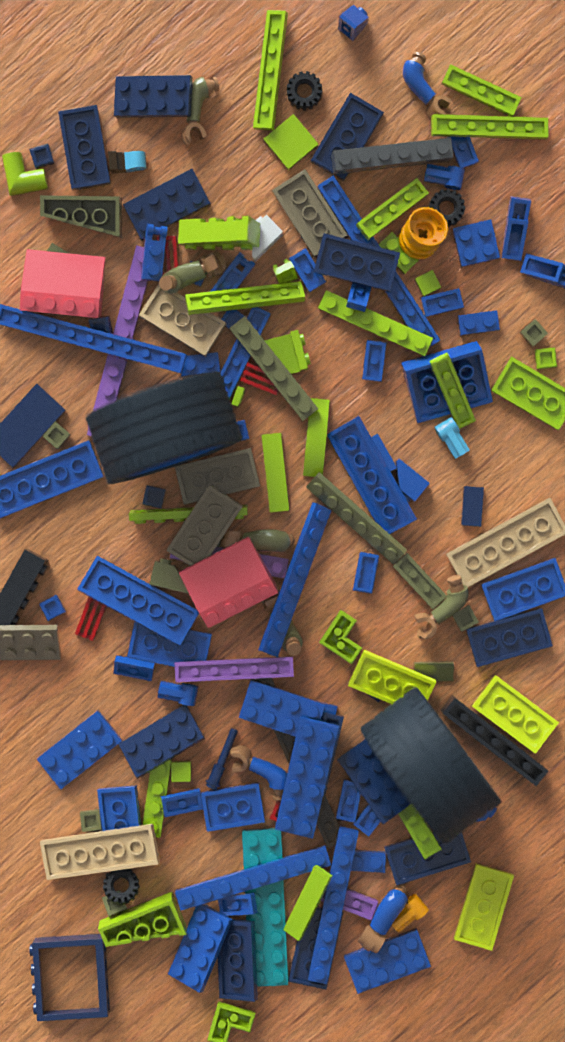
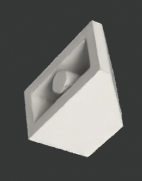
(269, 235)

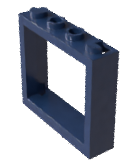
(102, 976)

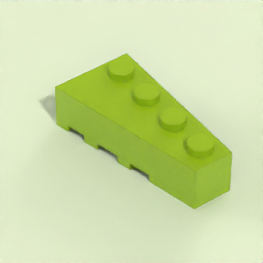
(219, 233)
(143, 922)

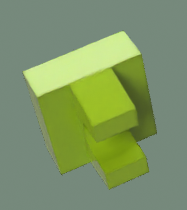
(285, 273)

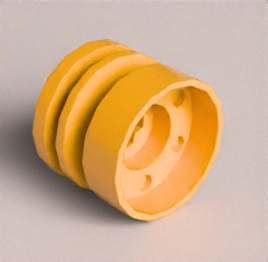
(423, 233)

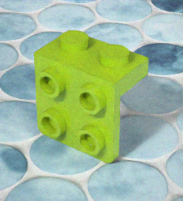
(290, 351)

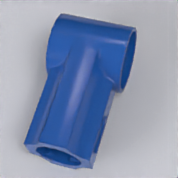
(448, 176)
(183, 693)

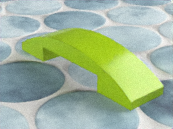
(316, 438)

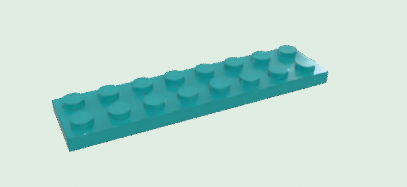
(270, 938)

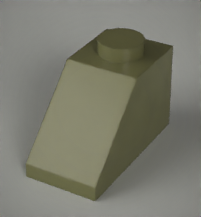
(167, 576)

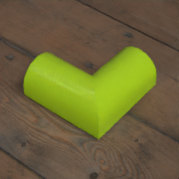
(18, 179)
(336, 637)
(227, 1017)

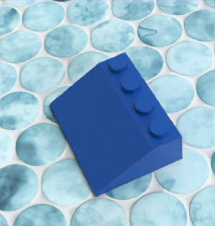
(425, 391)

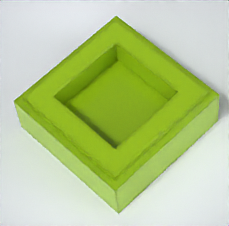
(428, 283)
(545, 358)
(238, 396)
(181, 771)

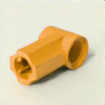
(414, 910)

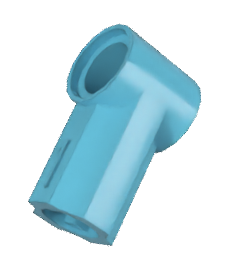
(449, 433)

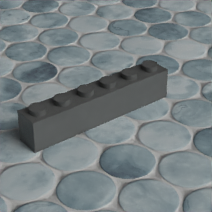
(392, 156)

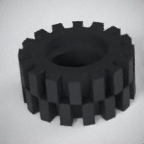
(295, 82)
(452, 196)
(123, 897)

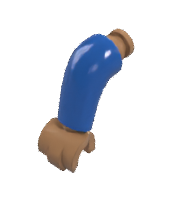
(414, 78)
(272, 773)
(386, 913)

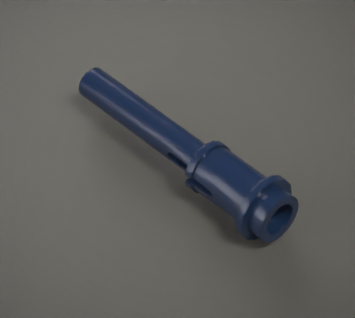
(218, 769)

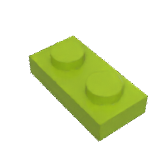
(405, 262)

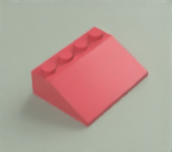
(62, 283)
(228, 582)

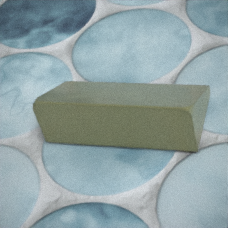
(436, 669)

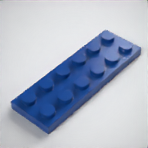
(371, 475)
(48, 478)
(138, 601)
(306, 777)

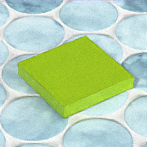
(290, 142)

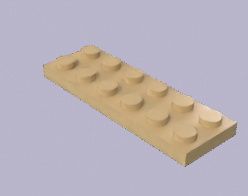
(507, 543)
(100, 852)

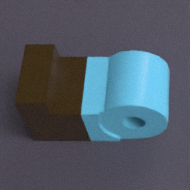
(127, 161)

